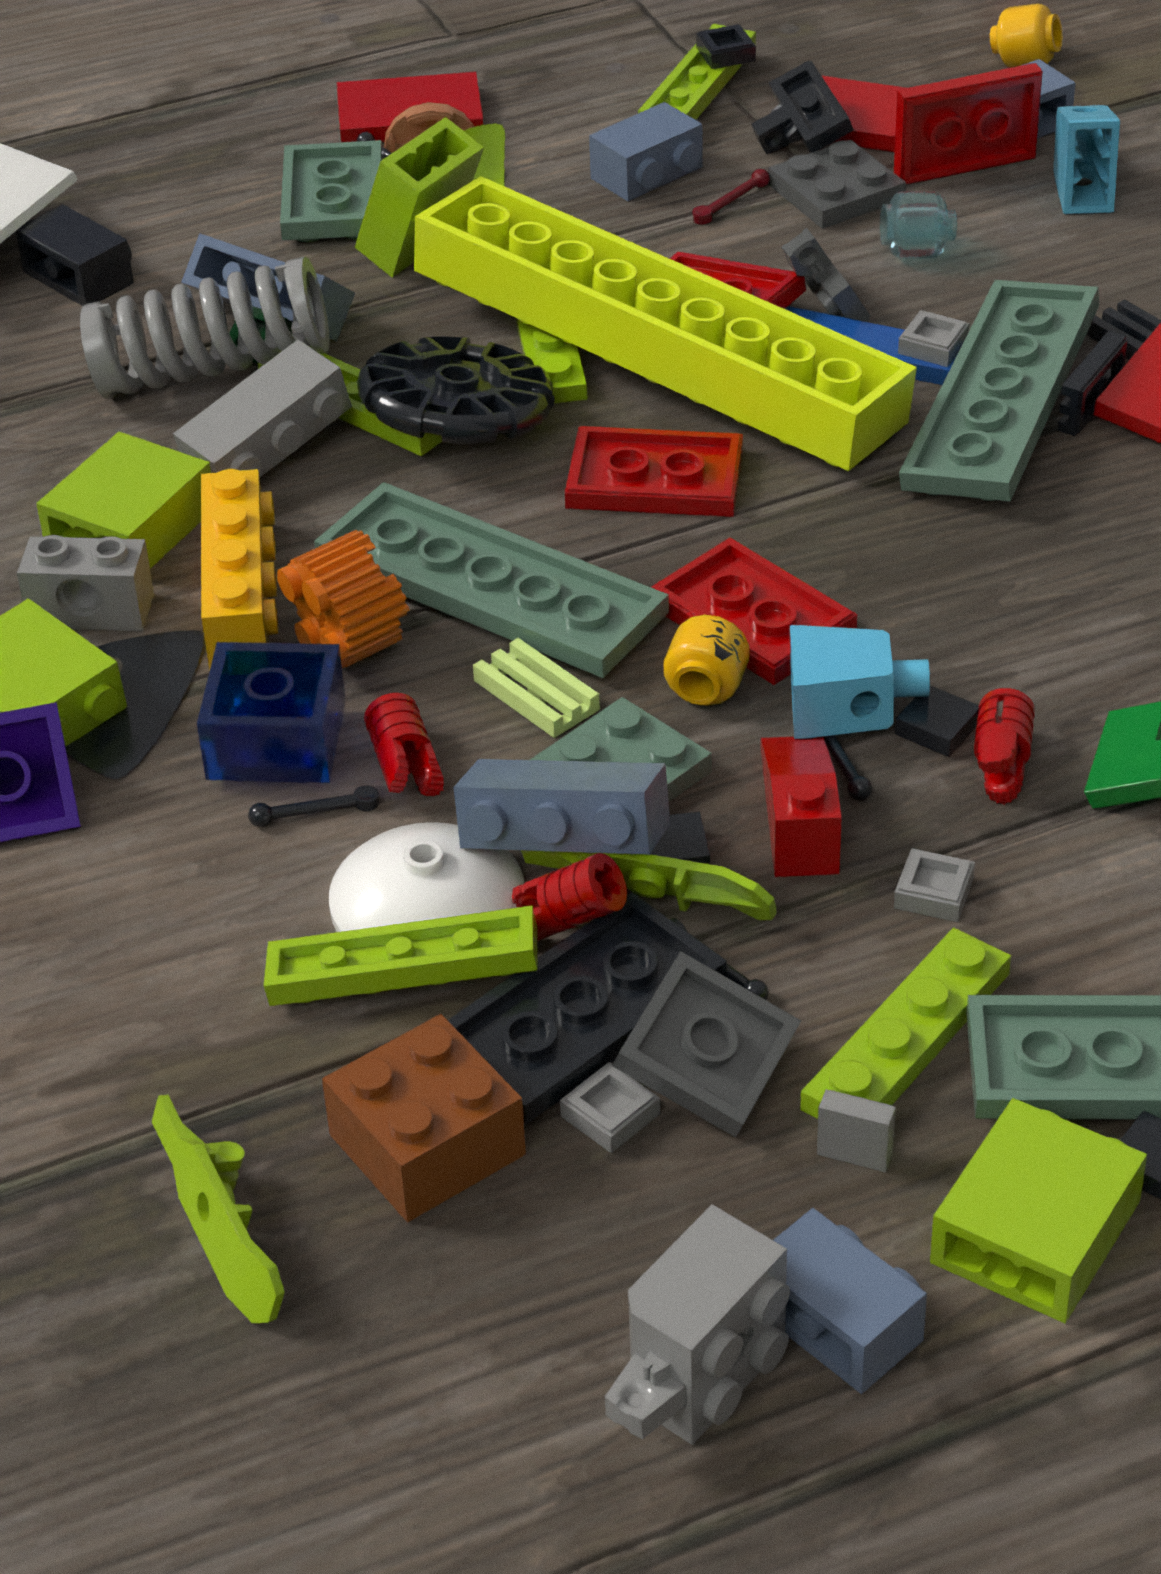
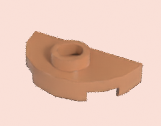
(419, 119)

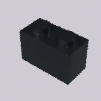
(75, 255)

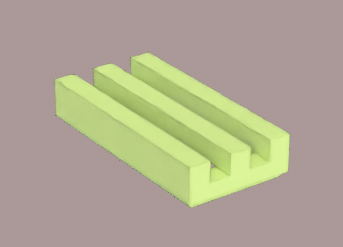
(544, 683)

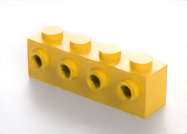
(234, 559)

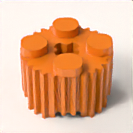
(344, 598)

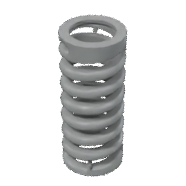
(101, 344)

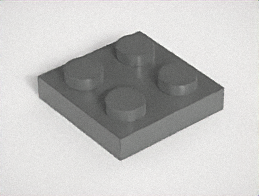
(835, 183)
(707, 1044)

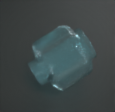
(917, 225)

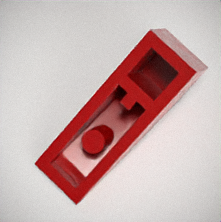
(801, 806)

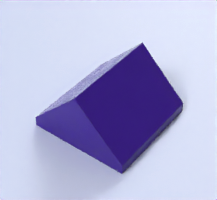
(34, 774)

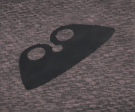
(154, 682)

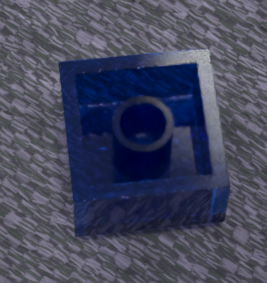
(272, 712)

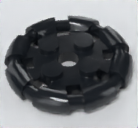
(456, 390)

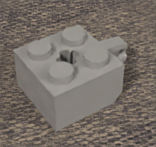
(701, 1328)

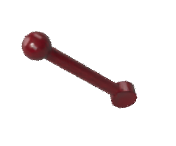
(703, 214)

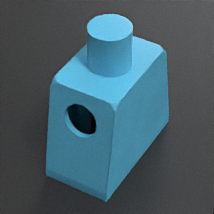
(1088, 149)
(848, 680)

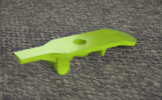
(687, 880)
(205, 1188)

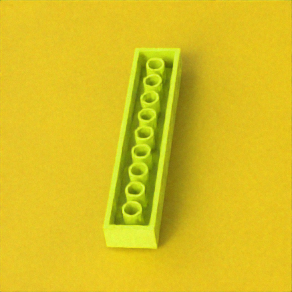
(666, 322)

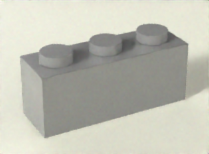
(268, 413)

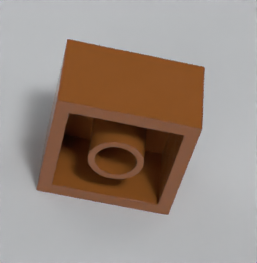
(424, 1117)

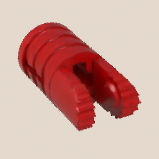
(1004, 742)
(402, 744)
(573, 894)

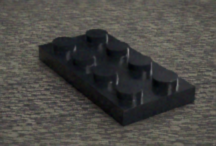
(579, 1007)

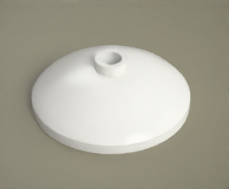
(419, 876)

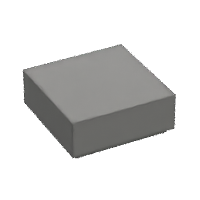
(933, 338)
(934, 885)
(610, 1107)
(855, 1130)

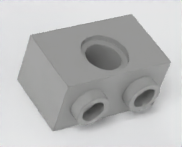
(89, 581)

